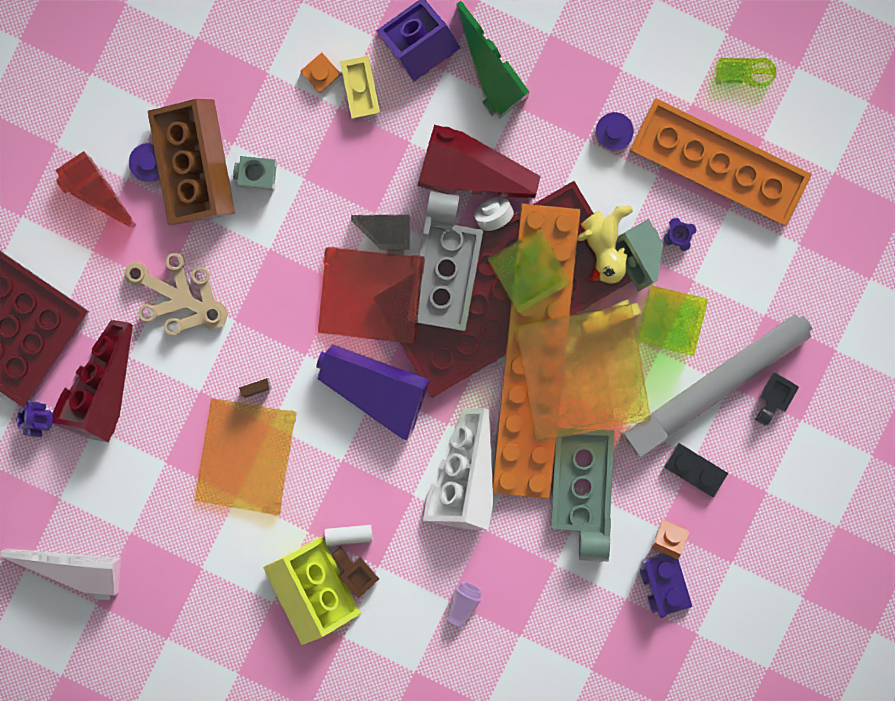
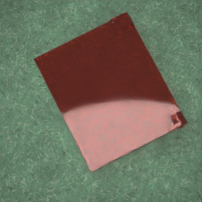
(370, 295)

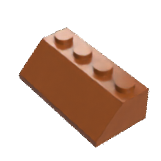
(191, 161)

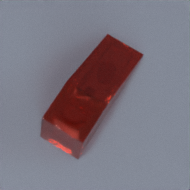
(87, 183)

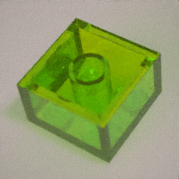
(529, 271)
(671, 320)

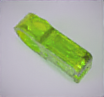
(740, 70)

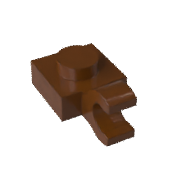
(357, 574)

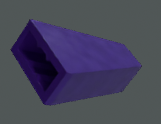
(375, 387)

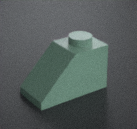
(644, 253)

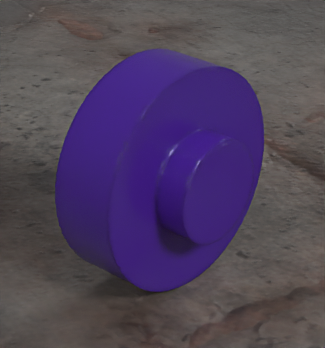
(614, 131)
(143, 163)

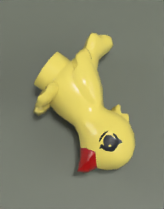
(602, 237)

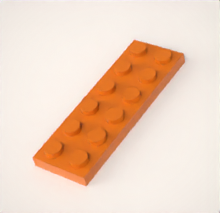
(720, 162)

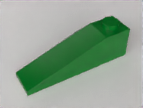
(497, 80)

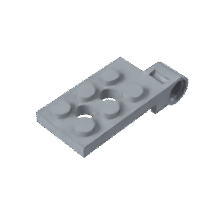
(451, 242)

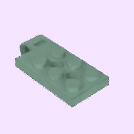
(584, 512)

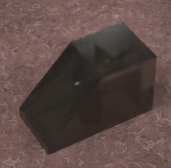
(387, 232)

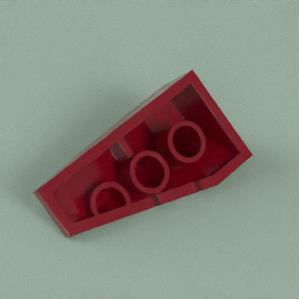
(463, 163)
(96, 396)

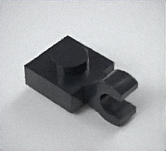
(777, 395)

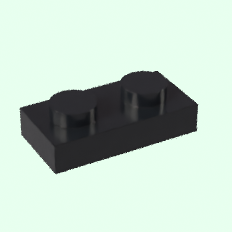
(695, 469)

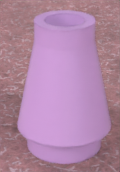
(464, 603)

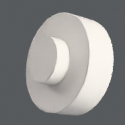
(494, 213)

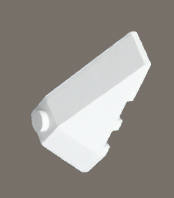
(465, 484)
(82, 572)

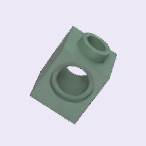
(268, 177)

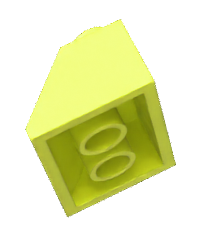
(311, 591)

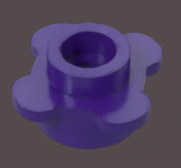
(672, 237)

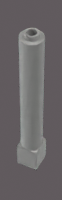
(718, 384)

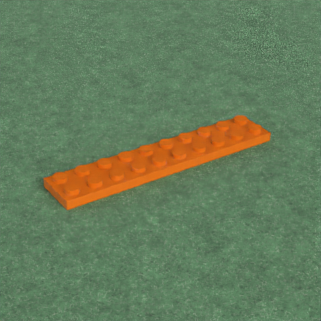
(520, 461)

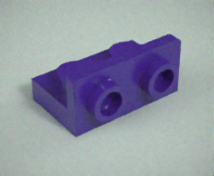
(666, 585)

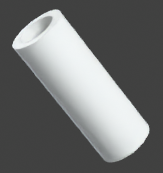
(348, 535)

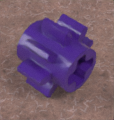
(34, 419)

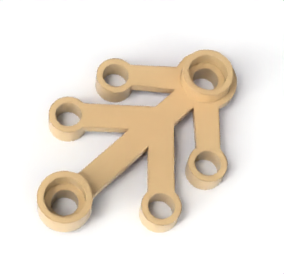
(180, 297)

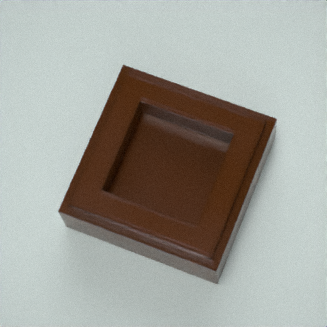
(255, 388)

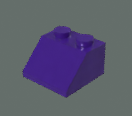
(418, 39)

